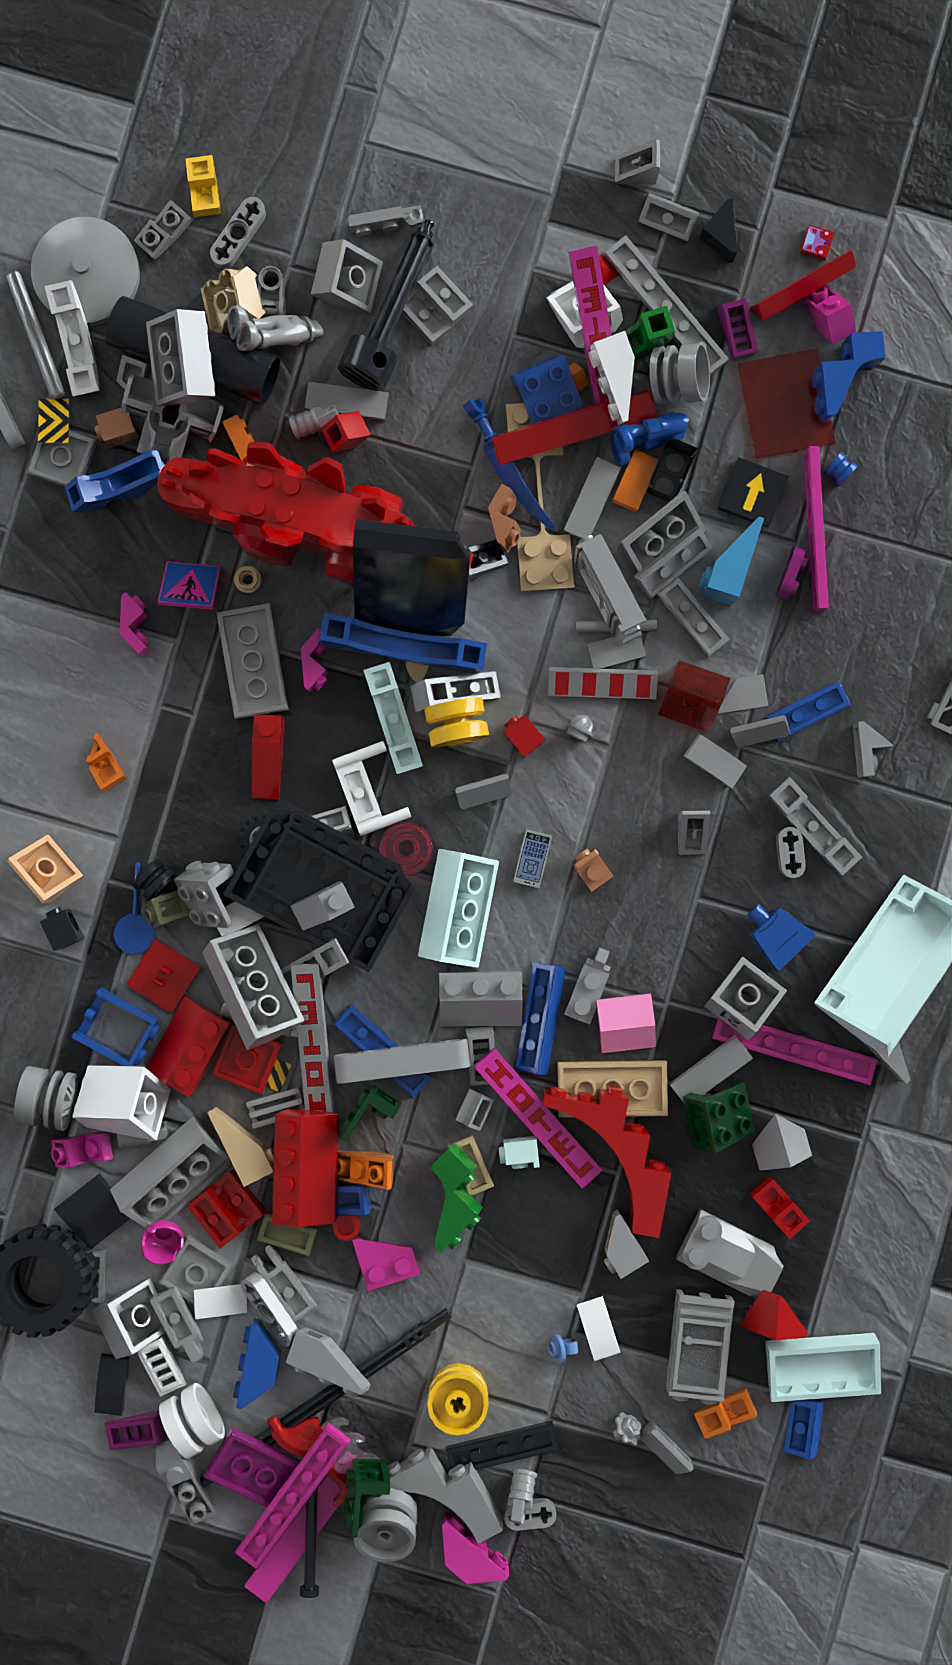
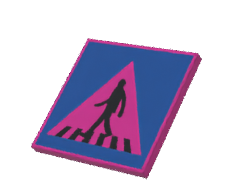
(189, 585)

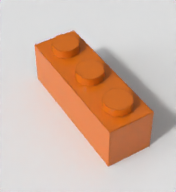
(236, 430)

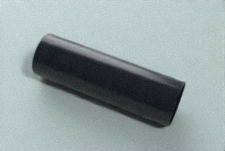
(235, 371)

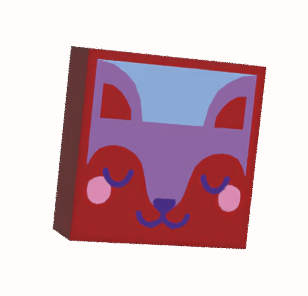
(816, 242)

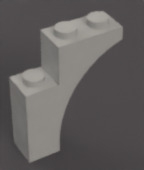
(459, 1490)

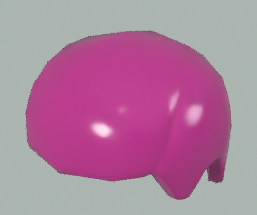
(161, 1242)

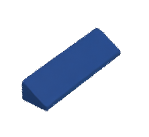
(540, 1018)

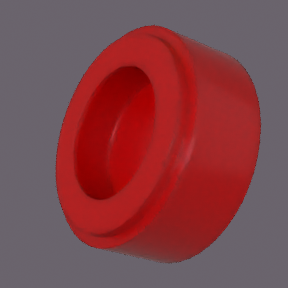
(346, 1227)

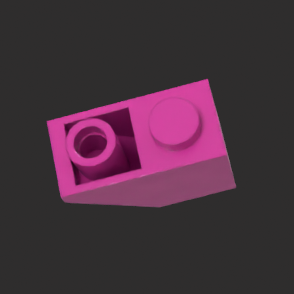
(830, 314)

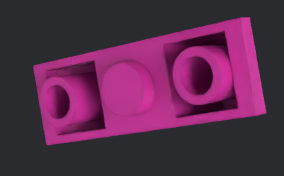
(469, 1559)

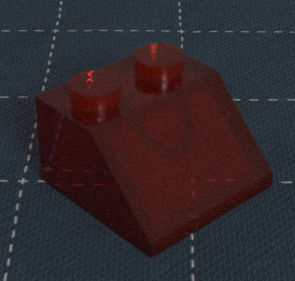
(693, 696)

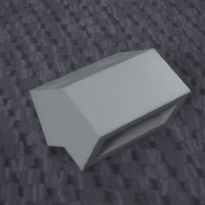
(474, 1109)

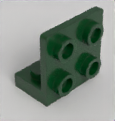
(382, 1103)
(719, 1119)
(367, 1478)

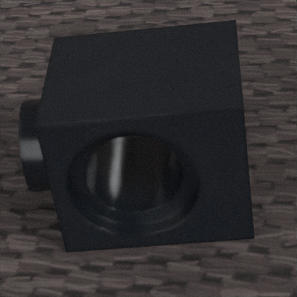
(61, 928)

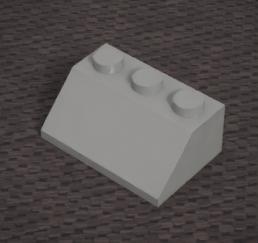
(180, 357)
(480, 998)

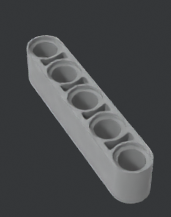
(401, 1061)

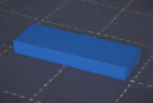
(813, 708)

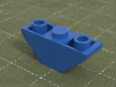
(258, 1365)

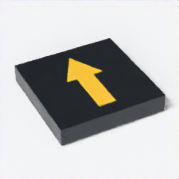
(753, 492)

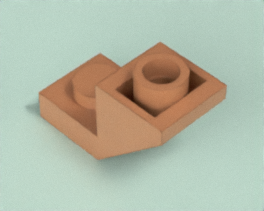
(505, 528)

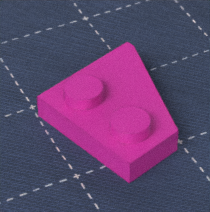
(385, 1262)

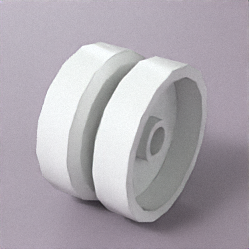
(191, 1420)

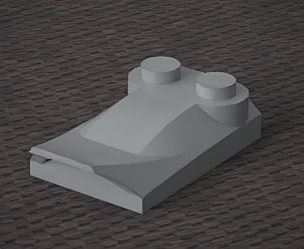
(730, 1255)

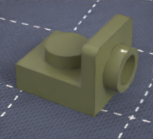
(165, 909)

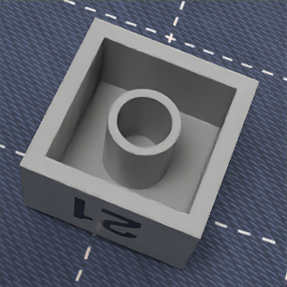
(745, 998)

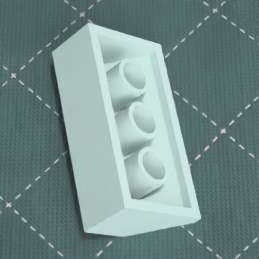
(458, 908)

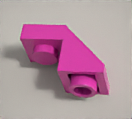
(131, 617)
(313, 672)
(81, 1149)

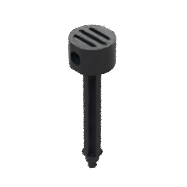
(368, 359)

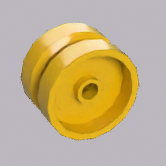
(455, 718)
(454, 1415)

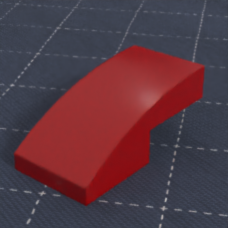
(779, 1207)

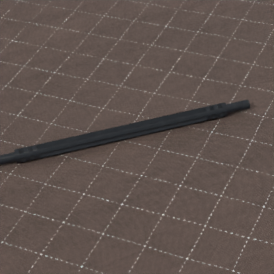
(367, 1368)

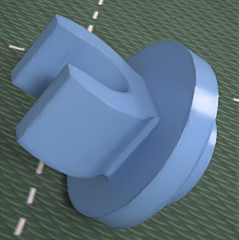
(561, 1347)

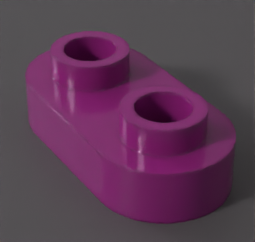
(788, 584)

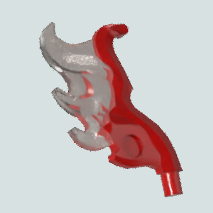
(303, 1435)

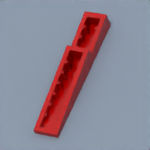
(568, 428)

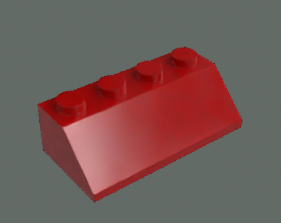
(305, 1168)

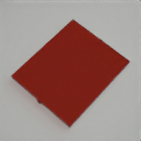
(782, 403)

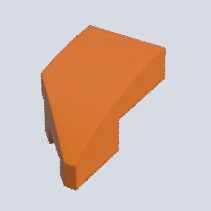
(104, 765)

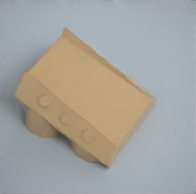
(231, 289)

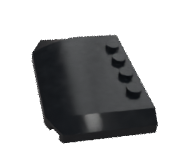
(410, 577)
(300, 856)

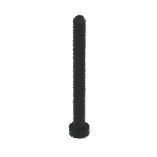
(310, 1589)

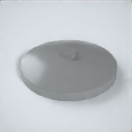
(91, 256)

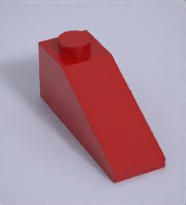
(267, 756)

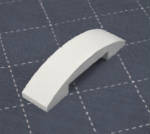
(75, 337)

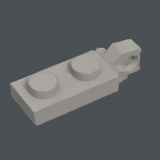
(387, 219)
(589, 987)
(178, 1322)

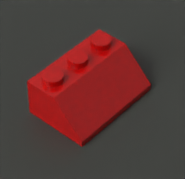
(188, 1046)

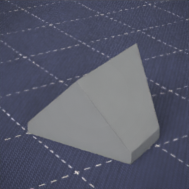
(781, 1145)

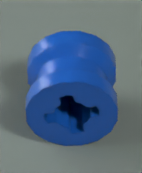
(840, 469)

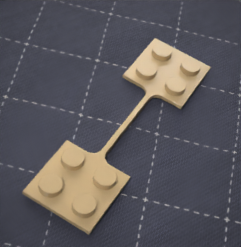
(543, 558)

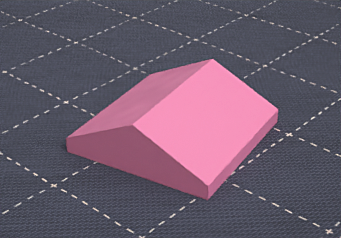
(626, 1023)

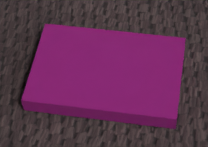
(250, 1467)

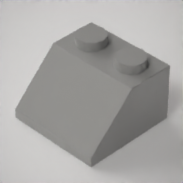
(346, 276)
(129, 1319)

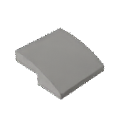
(435, 305)

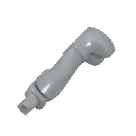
(270, 330)

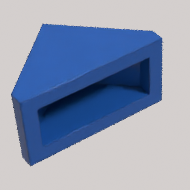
(353, 1199)

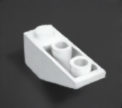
(615, 365)

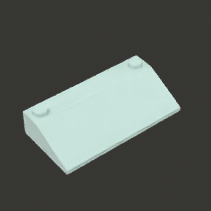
(892, 966)

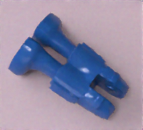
(647, 433)

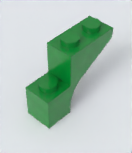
(460, 1208)

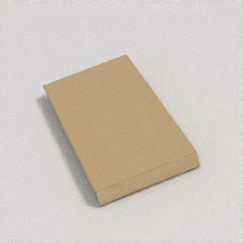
(641, 1080)

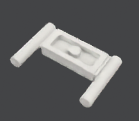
(360, 793)

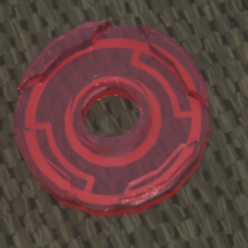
(418, 836)

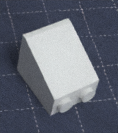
(122, 1101)

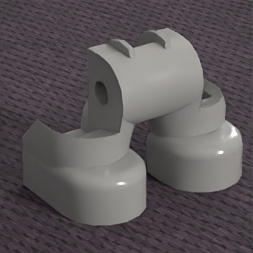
(169, 439)

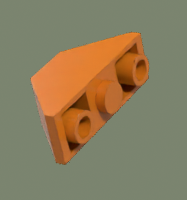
(366, 1168)

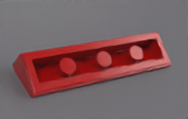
(804, 286)

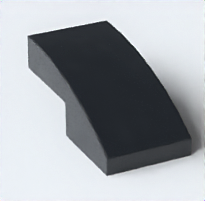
(111, 1384)

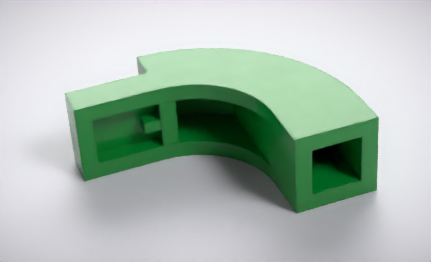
(650, 331)

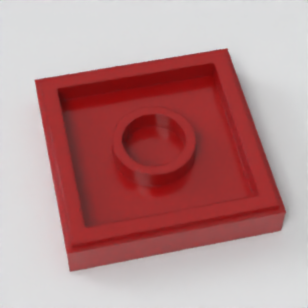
(243, 1066)

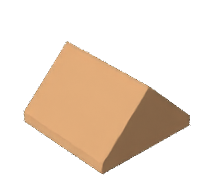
(45, 869)

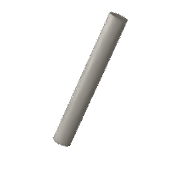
(600, 626)

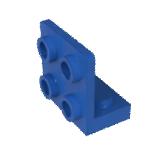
(547, 389)

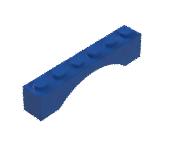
(375, 640)

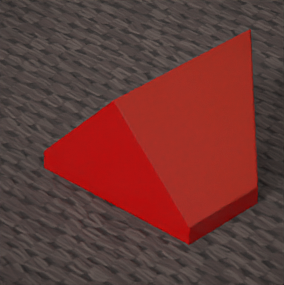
(773, 1318)

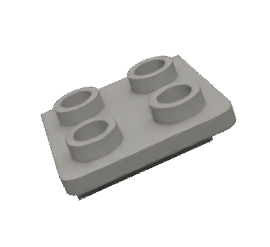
(199, 892)

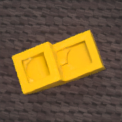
(203, 186)

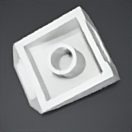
(566, 310)

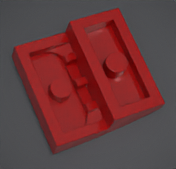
(226, 1208)

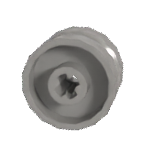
(387, 1526)

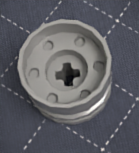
(680, 373)
(45, 1097)

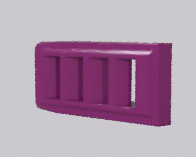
(725, 320)
(152, 1426)

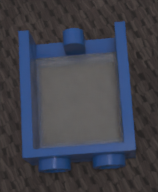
(117, 1028)

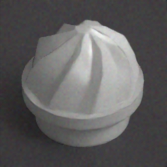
(580, 727)

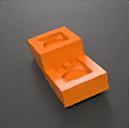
(635, 481)
(721, 1416)

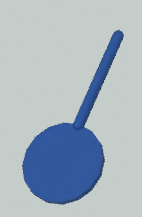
(133, 931)

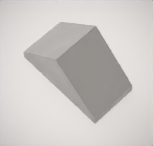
(639, 164)
(693, 832)

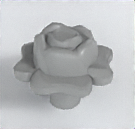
(627, 1429)

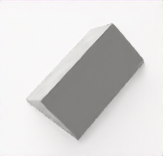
(660, 532)

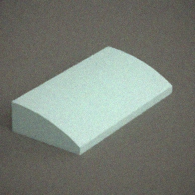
(823, 1367)

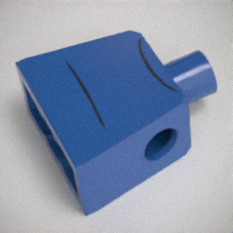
(778, 935)

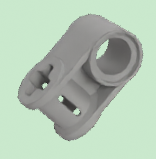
(272, 298)

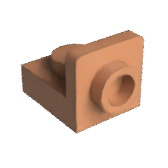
(592, 869)

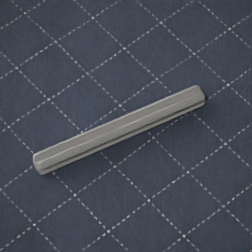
(35, 335)

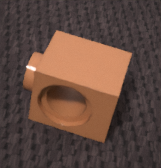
(116, 428)

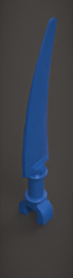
(508, 472)

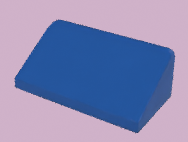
(803, 1428)

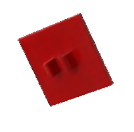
(163, 976)

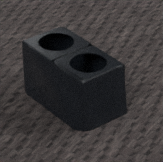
(672, 446)

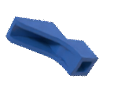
(834, 377)
(123, 481)

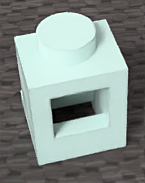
(519, 1152)

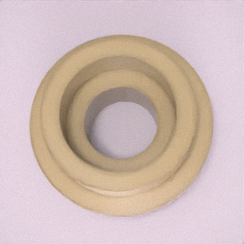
(242, 573)

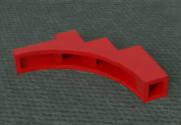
(607, 1116)

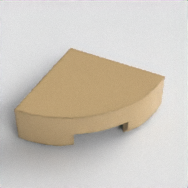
(417, 671)

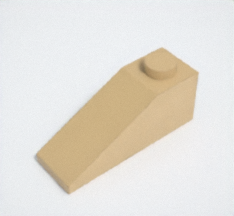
(245, 1150)

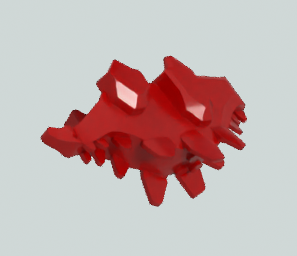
(277, 505)

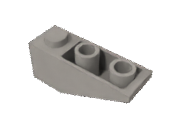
(322, 1357)
(183, 1481)

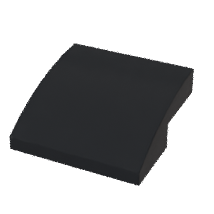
(92, 1212)

